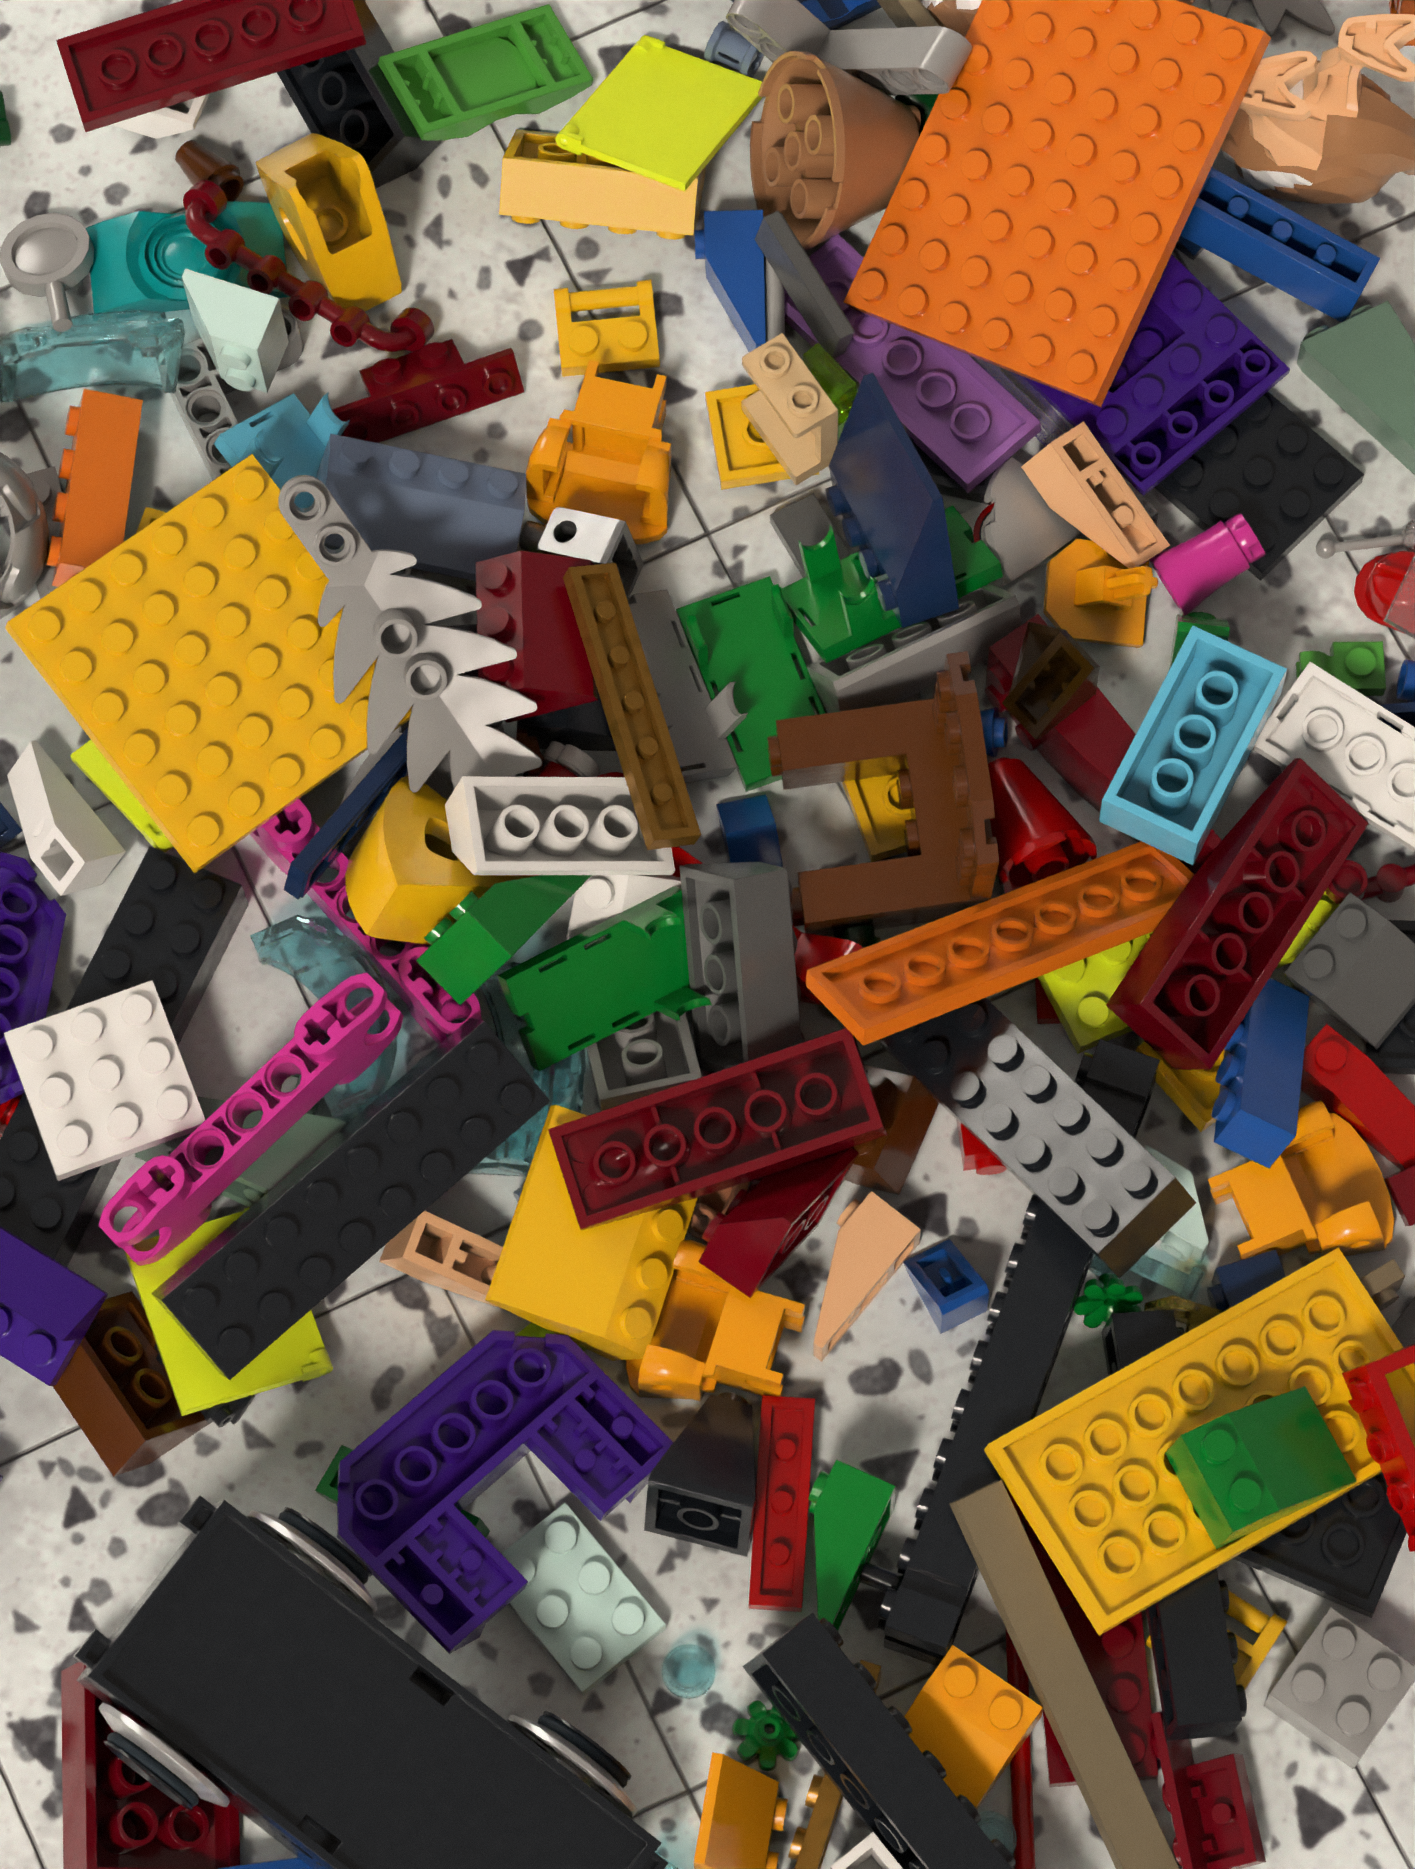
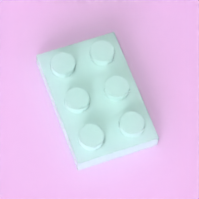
(579, 1600)

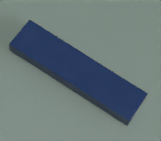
(347, 820)

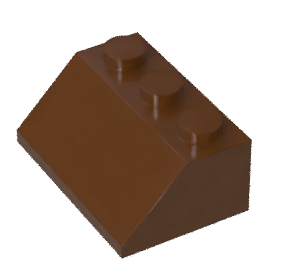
(123, 1391)

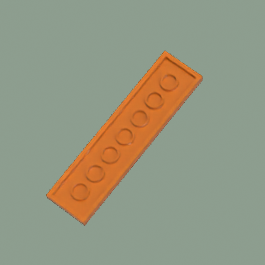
(999, 942)

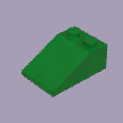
(492, 930)
(1259, 1465)
(848, 1524)

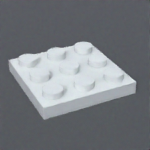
(105, 1080)

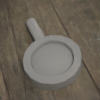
(47, 259)

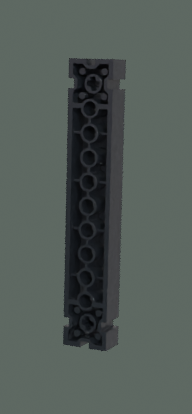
(1008, 1382)

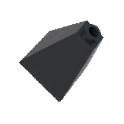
(707, 1479)

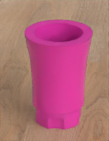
(1207, 561)

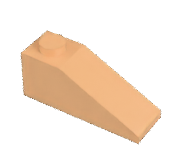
(1094, 497)
(444, 1256)
(865, 1257)

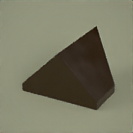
(1050, 679)

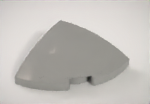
(1021, 524)

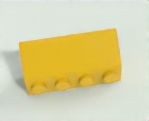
(581, 190)

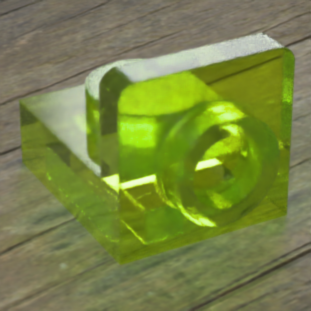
(832, 379)

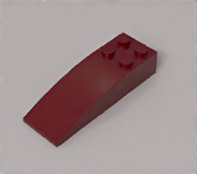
(1084, 745)
(1237, 919)
(718, 1130)

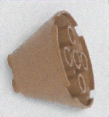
(826, 147)

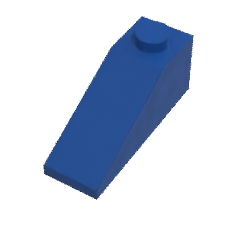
(736, 269)

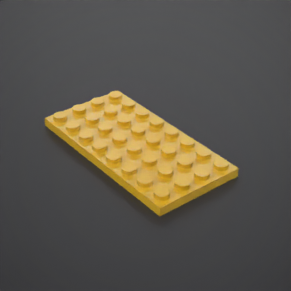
(1097, 1463)

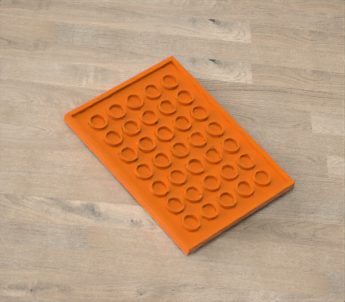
(1057, 182)

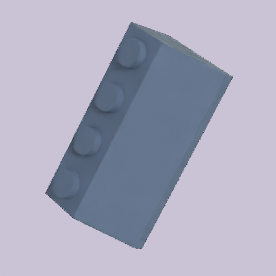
(424, 504)

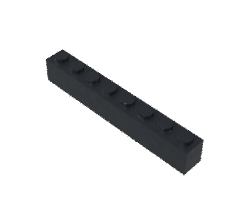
(1189, 1626)

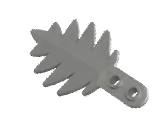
(416, 661)

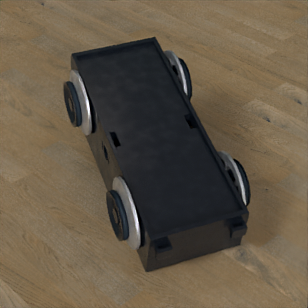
(280, 1694)

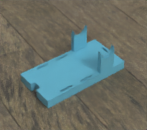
(284, 440)

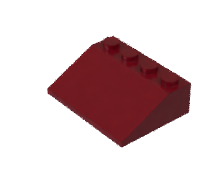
(120, 1817)

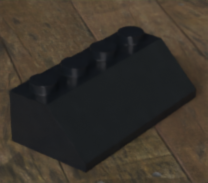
(355, 105)

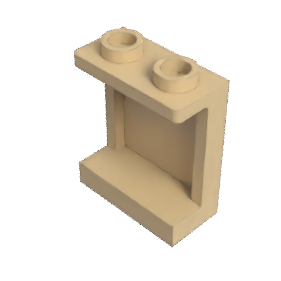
(790, 409)

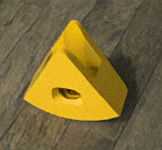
(332, 219)
(405, 870)

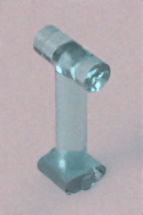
(1161, 1273)

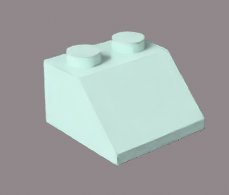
(239, 329)

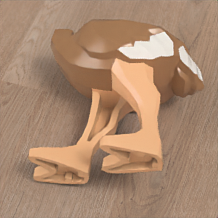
(1321, 124)

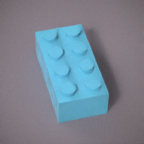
(1192, 745)

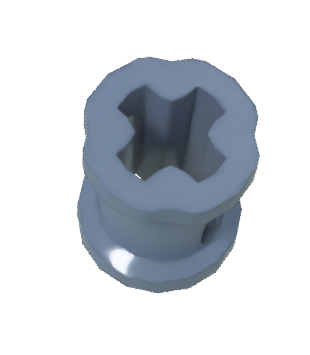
(733, 50)

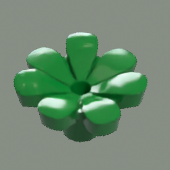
(1106, 1297)
(761, 1743)

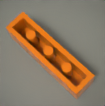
(97, 483)

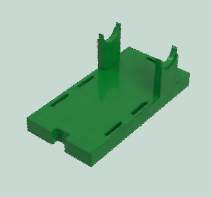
(847, 605)
(751, 640)
(605, 983)

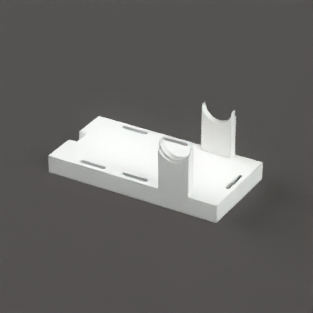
(1348, 748)

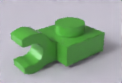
(1353, 663)

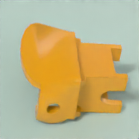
(615, 459)
(1316, 1193)
(712, 1336)

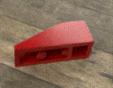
(1360, 1095)

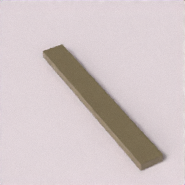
(1061, 1680)

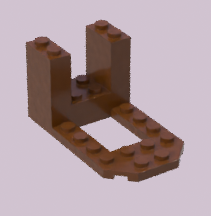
(941, 779)

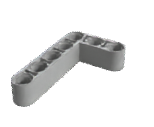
(886, 58)
(208, 394)

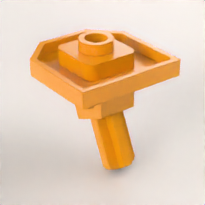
(1097, 595)

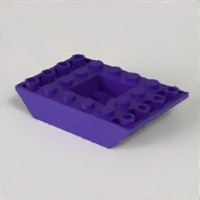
(1178, 382)

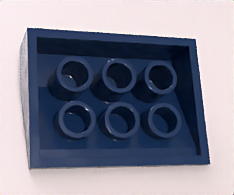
(892, 510)

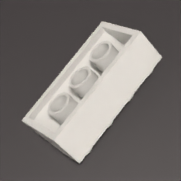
(550, 827)

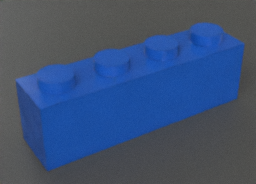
(1279, 246)
(1263, 1076)

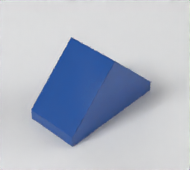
(749, 831)
(948, 1285)

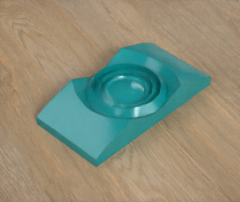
(145, 255)

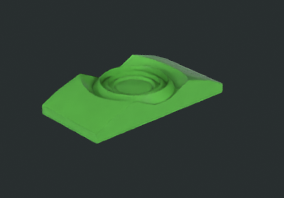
(486, 74)

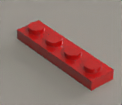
(782, 1503)

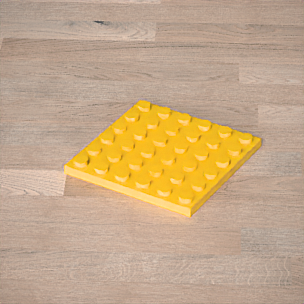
(204, 665)

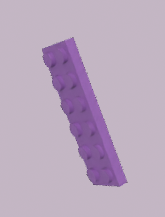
(936, 391)

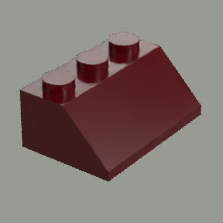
(531, 611)
(772, 1220)

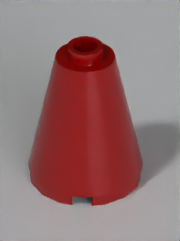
(1032, 827)

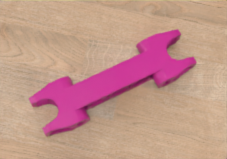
(425, 999)
(178, 1189)

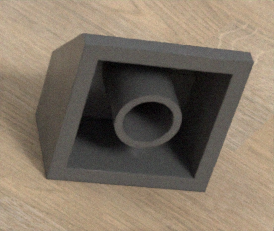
(1358, 971)

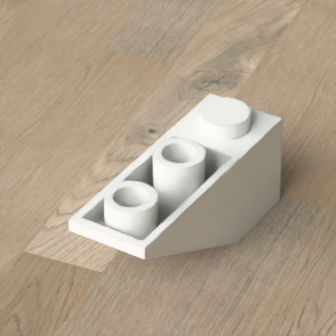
(59, 825)

